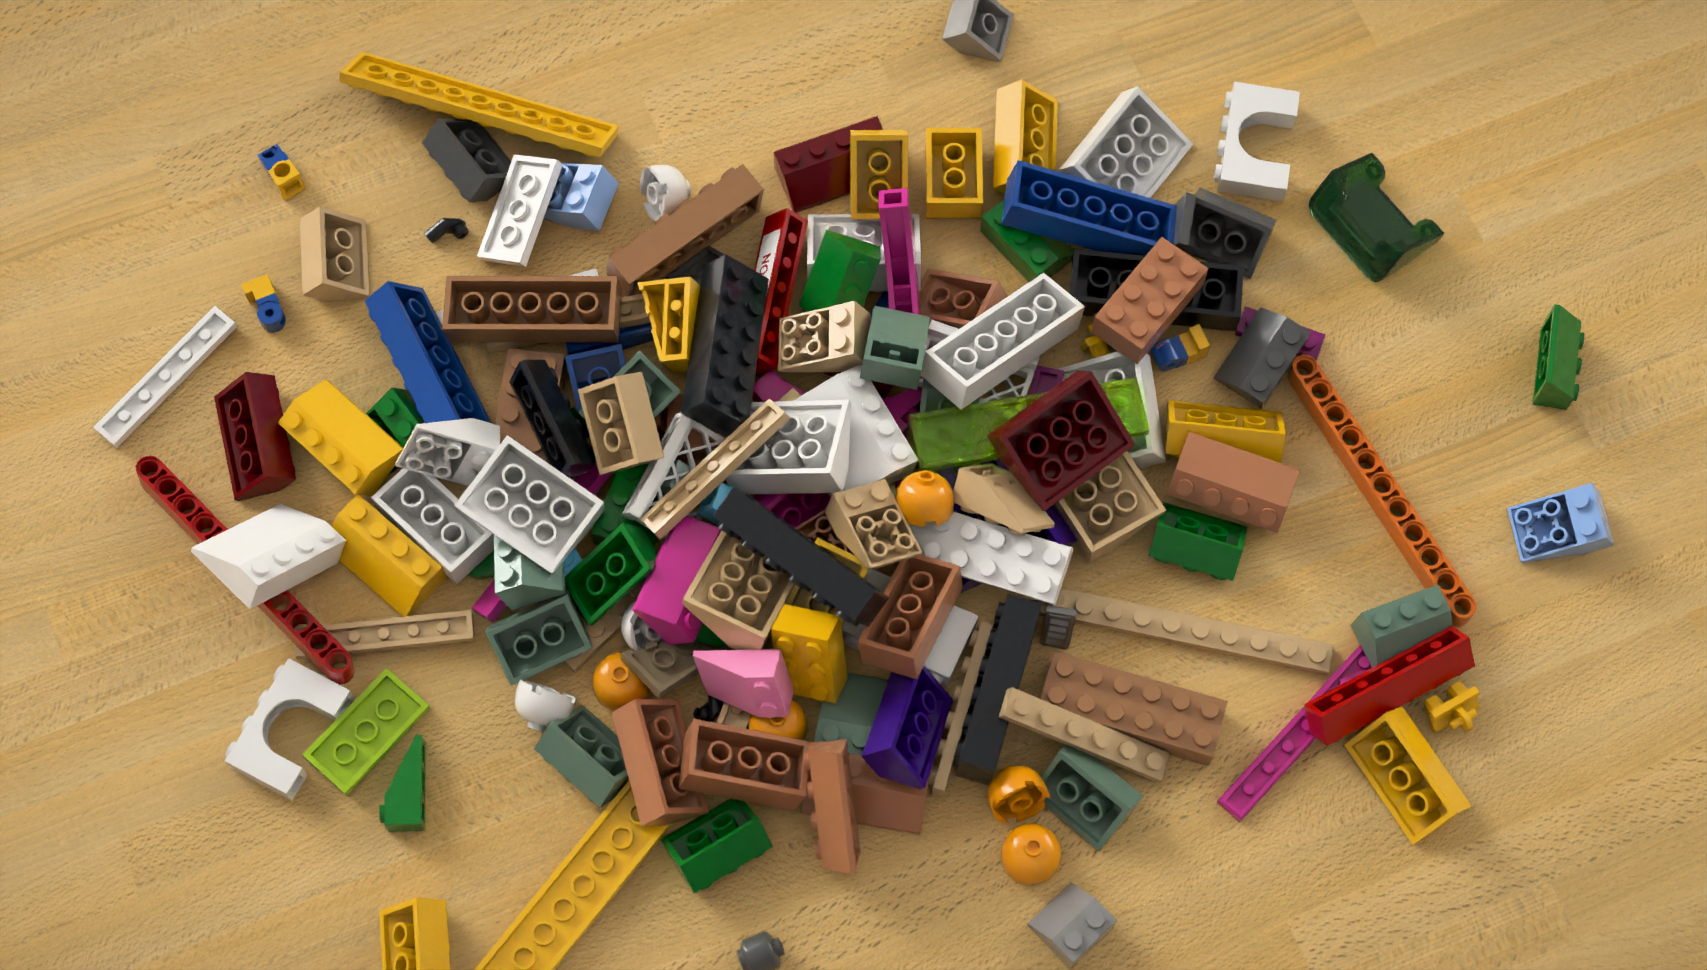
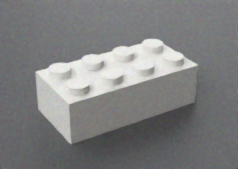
(427, 515)

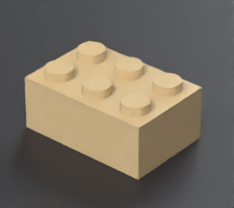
(621, 423)

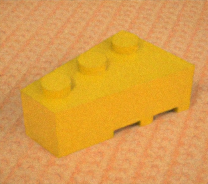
(672, 315)

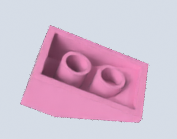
(747, 680)

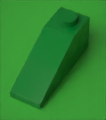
(406, 794)

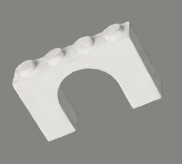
(1238, 170)
(949, 645)
(292, 688)

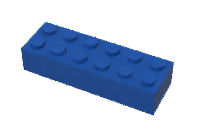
(1084, 211)
(423, 354)

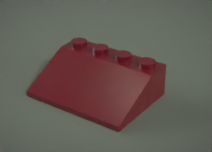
(1062, 439)

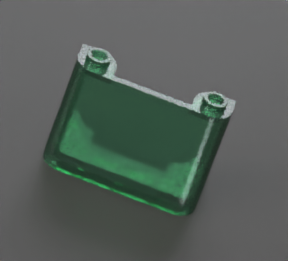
(1367, 221)

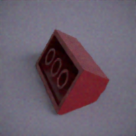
(818, 167)
(252, 438)

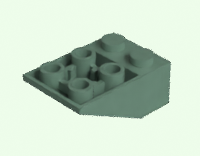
(895, 347)

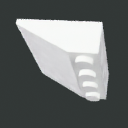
(1129, 146)
(862, 229)
(1115, 366)
(876, 442)
(804, 454)
(530, 505)
(271, 553)

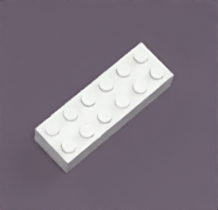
(1001, 340)

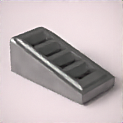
(1058, 627)

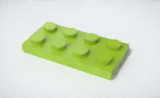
(366, 731)

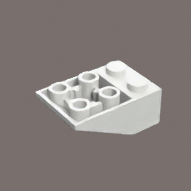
(450, 449)

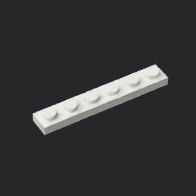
(165, 377)

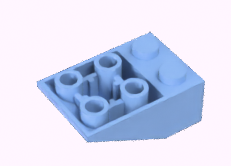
(581, 196)
(1561, 525)

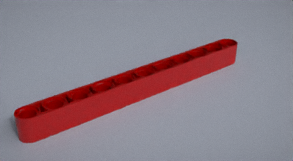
(285, 619)

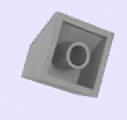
(978, 28)
(1072, 924)

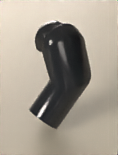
(447, 225)
(709, 710)

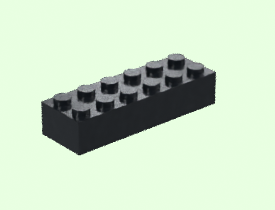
(1215, 306)
(725, 345)
(805, 560)
(1008, 654)

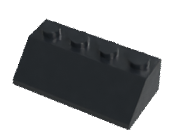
(551, 418)

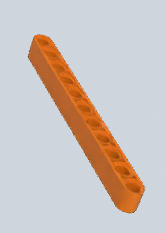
(1379, 475)

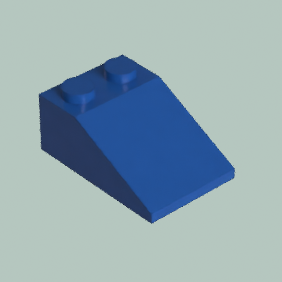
(593, 367)

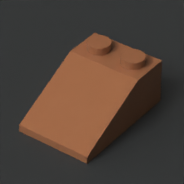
(957, 297)

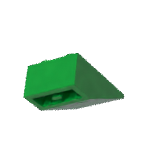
(396, 415)

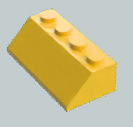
(1023, 130)
(1244, 428)
(342, 437)
(386, 557)
(1407, 775)
(415, 935)

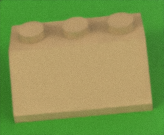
(333, 256)

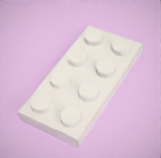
(520, 210)

